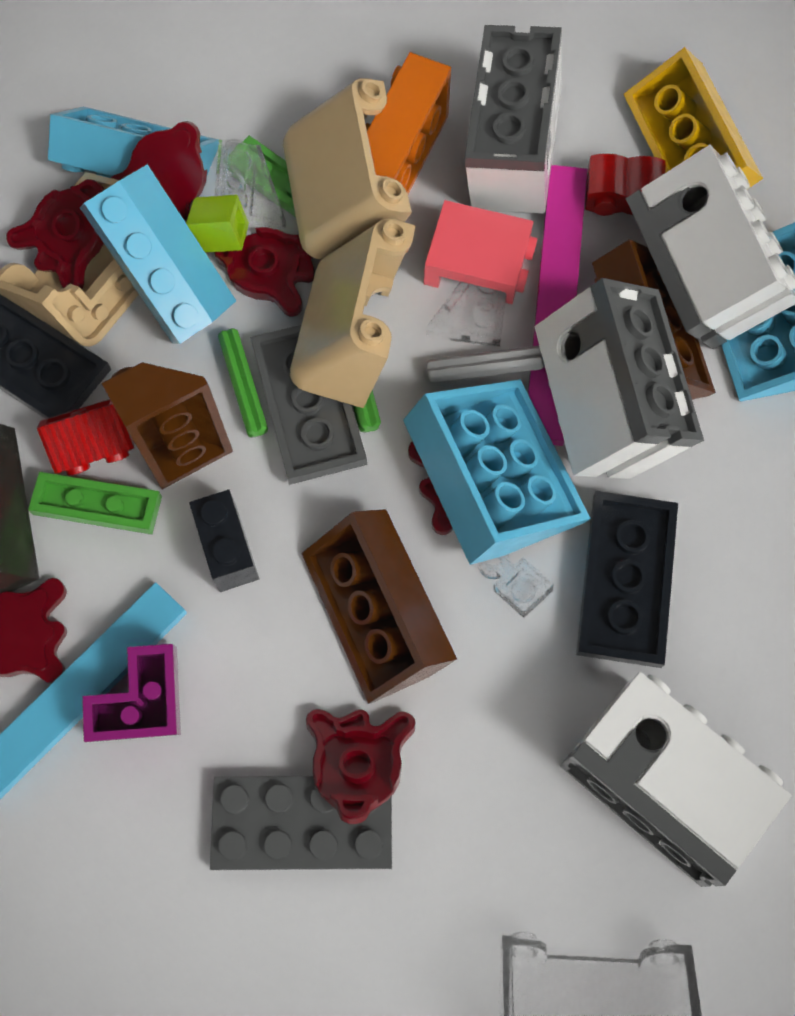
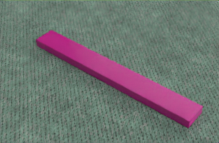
(557, 273)

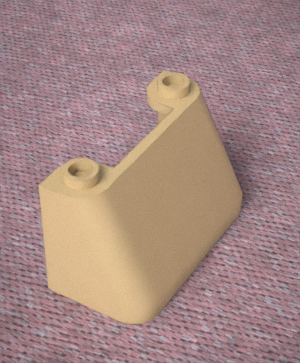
(335, 173)
(76, 312)
(337, 344)

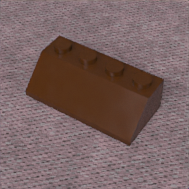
(634, 265)
(169, 419)
(377, 604)

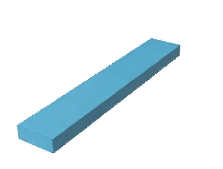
(91, 674)

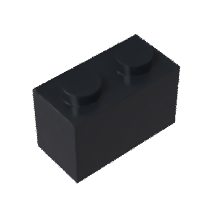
(224, 541)

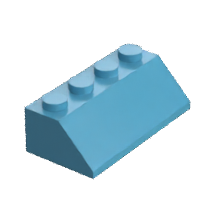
(104, 141)
(159, 254)

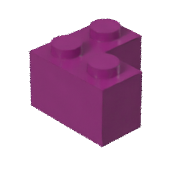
(149, 706)

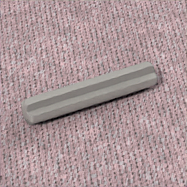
(484, 364)

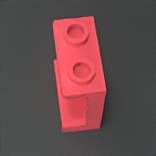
(480, 249)

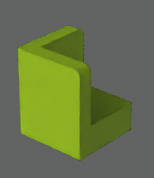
(218, 223)

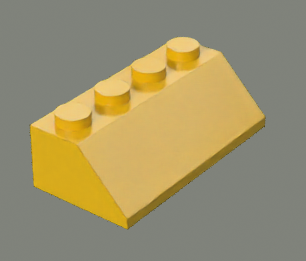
(685, 114)

